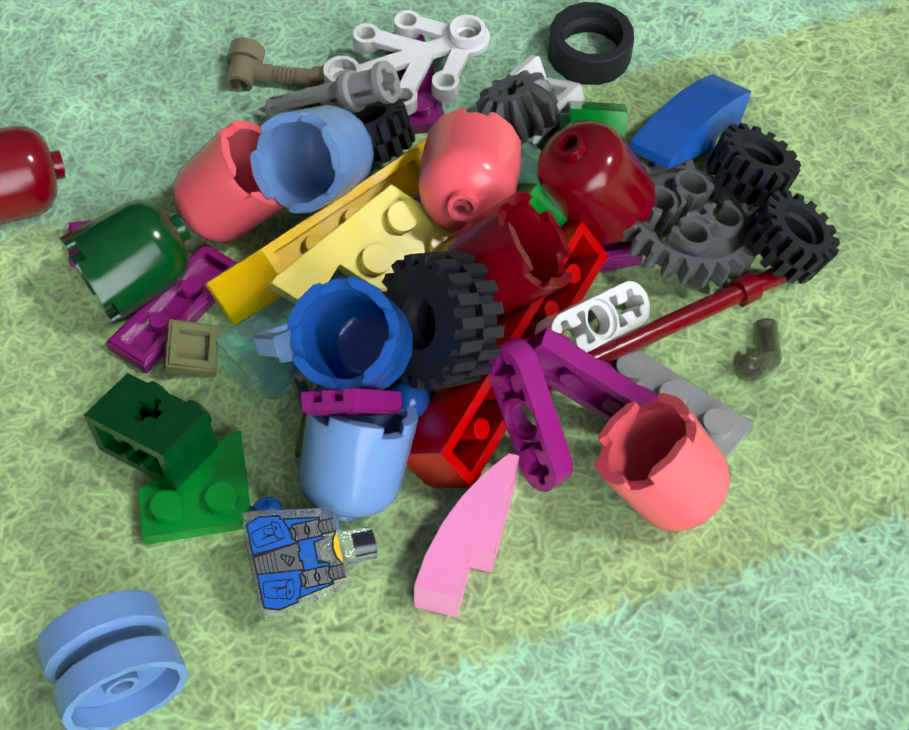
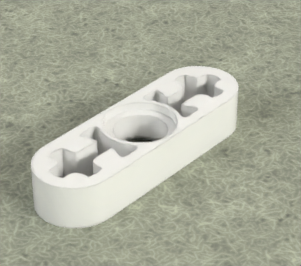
(602, 304)

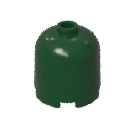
(130, 255)

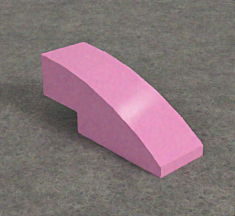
(466, 539)

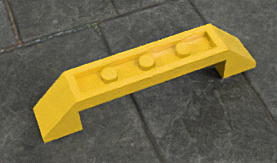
(245, 285)

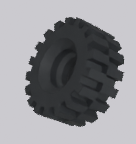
(448, 315)

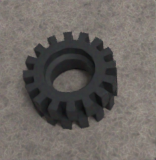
(388, 129)
(752, 163)
(791, 237)

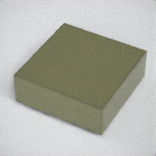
(191, 349)

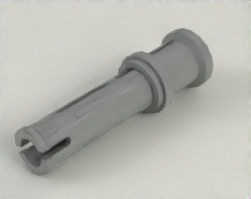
(349, 91)

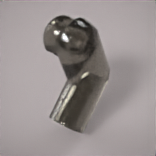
(764, 356)

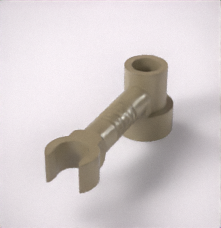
(246, 66)

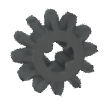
(523, 102)

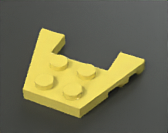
(365, 245)

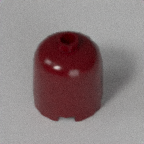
(27, 174)
(595, 179)
(518, 249)

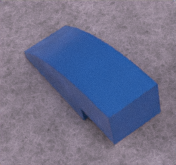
(691, 121)

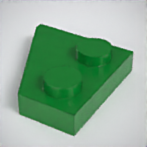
(204, 504)

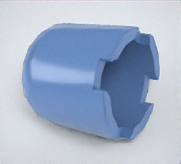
(311, 157)
(355, 461)

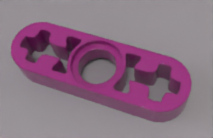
(544, 461)

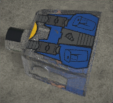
(301, 557)

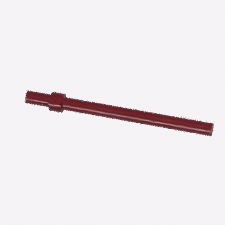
(741, 291)

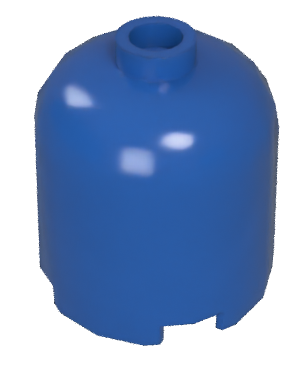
(349, 336)

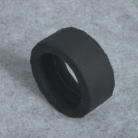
(584, 67)

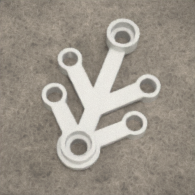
(460, 39)

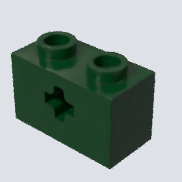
(152, 430)

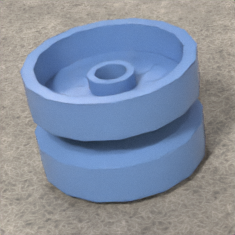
(110, 660)

